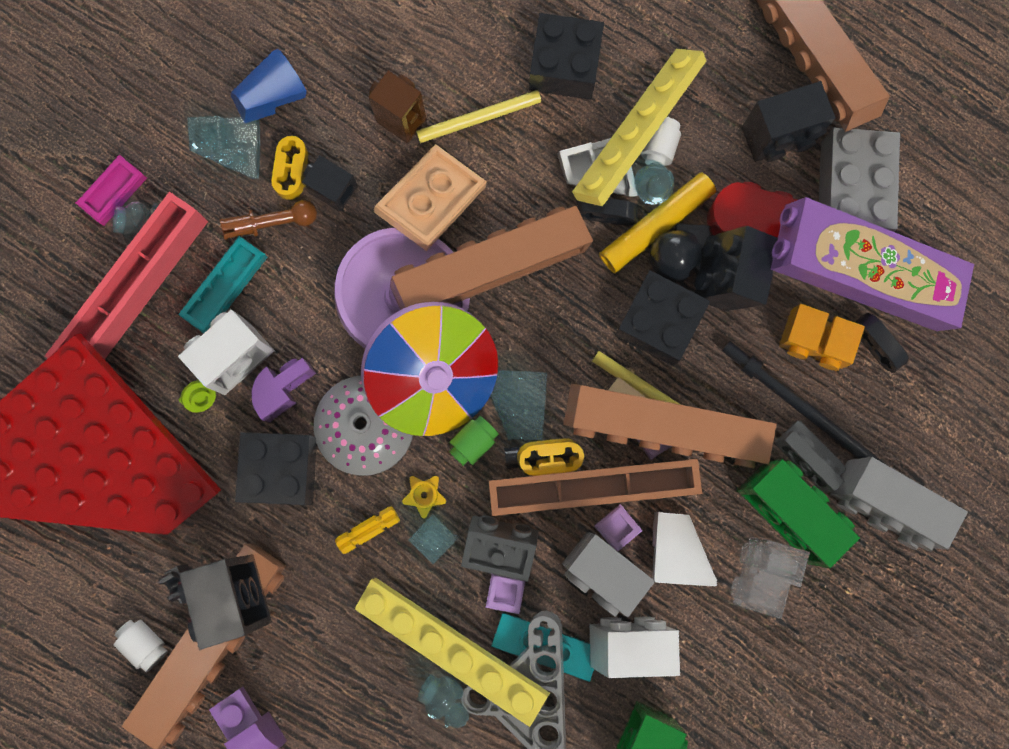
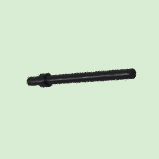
(754, 368)

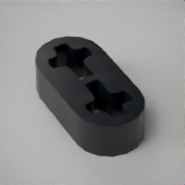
(613, 212)
(882, 343)

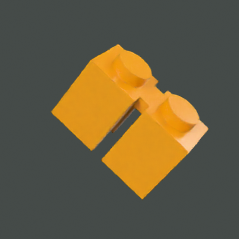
(812, 335)

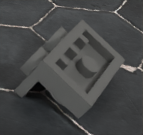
(811, 457)
(500, 547)

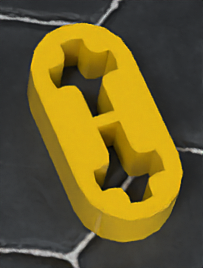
(283, 166)
(550, 465)

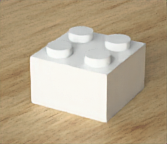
(225, 352)
(634, 648)

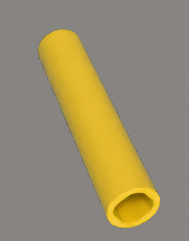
(657, 222)

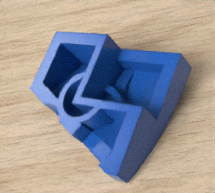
(267, 87)

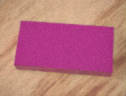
(111, 190)

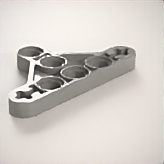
(552, 681)

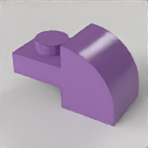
(272, 391)

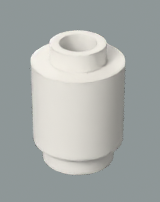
(663, 143)
(140, 645)

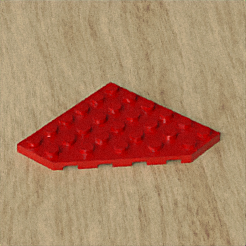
(92, 452)

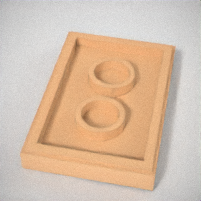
(430, 197)

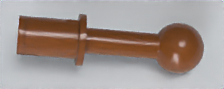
(301, 213)

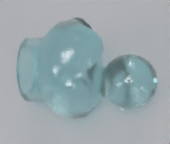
(654, 183)
(131, 219)
(440, 699)

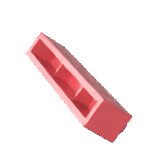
(135, 276)

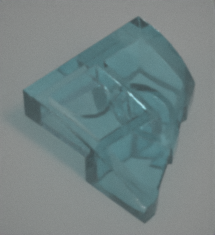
(227, 142)
(521, 403)

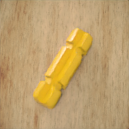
(367, 530)

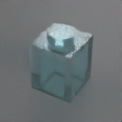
(433, 538)

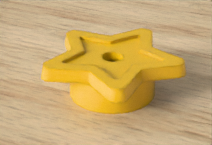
(424, 504)

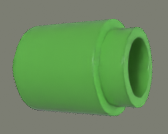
(473, 441)

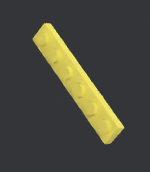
(639, 127)
(452, 651)

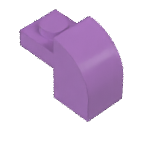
(244, 724)

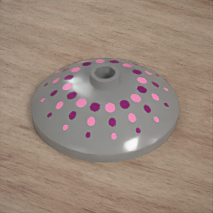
(346, 447)

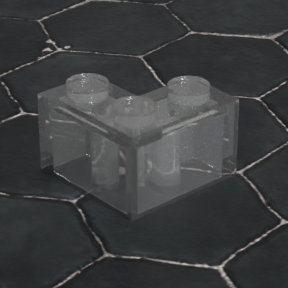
(767, 576)

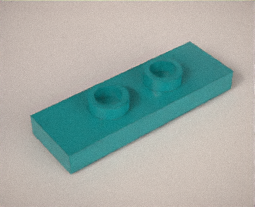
(223, 284)
(513, 638)

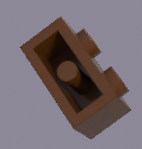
(397, 105)

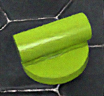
(197, 397)

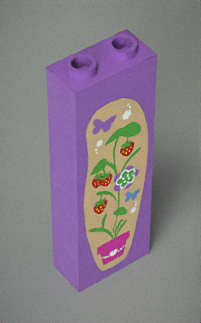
(871, 265)

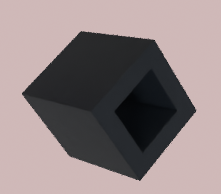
(329, 183)

